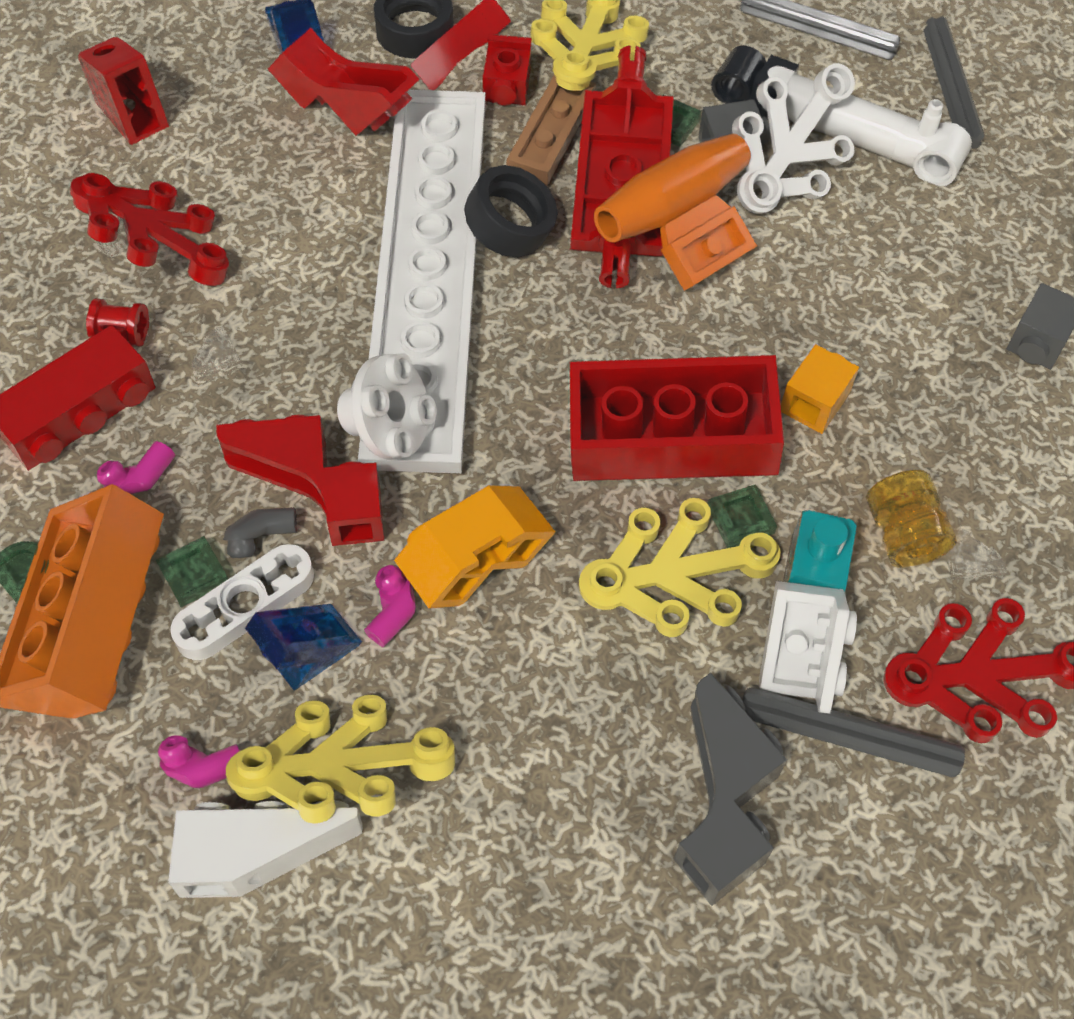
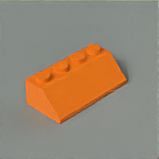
(80, 612)

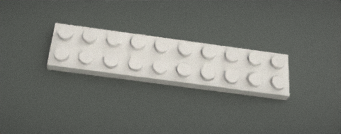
(430, 264)

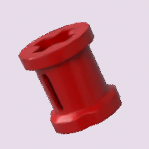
(129, 321)

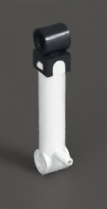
(926, 145)

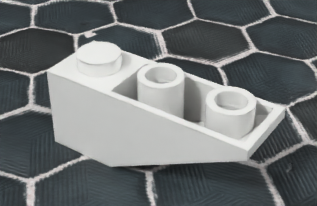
(242, 849)

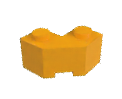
(471, 539)

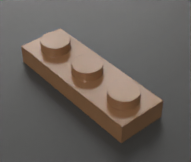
(549, 131)

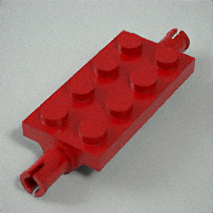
(620, 137)

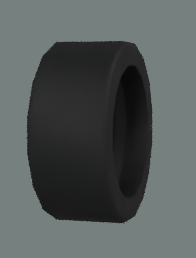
(411, 41)
(524, 190)

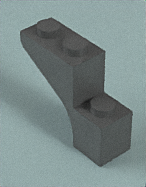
(736, 766)

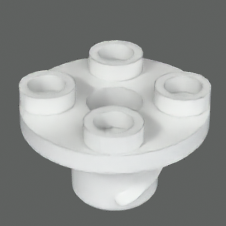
(387, 407)

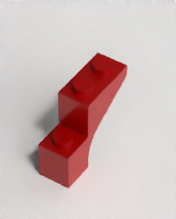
(355, 90)
(294, 457)

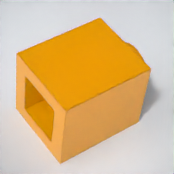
(818, 388)

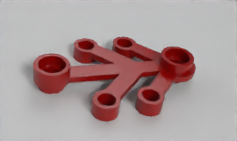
(98, 197)
(979, 674)

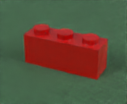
(72, 397)

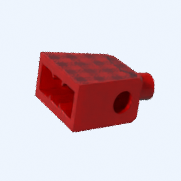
(121, 73)

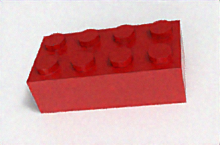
(675, 418)

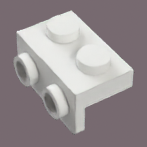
(807, 643)

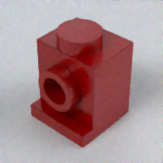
(507, 69)

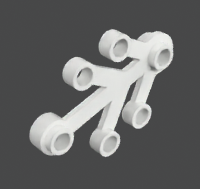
(789, 142)

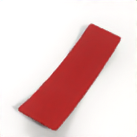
(459, 42)

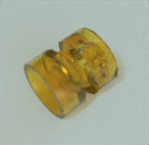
(911, 519)

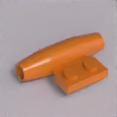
(681, 199)

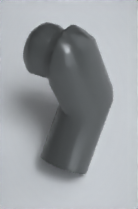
(257, 523)

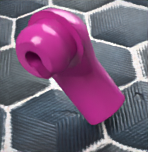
(140, 476)
(192, 765)

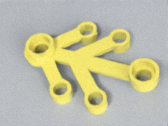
(576, 67)
(674, 572)
(270, 770)

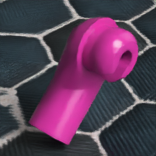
(397, 605)

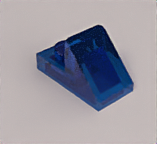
(291, 21)
(302, 640)

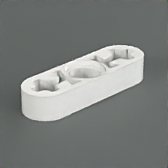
(202, 612)

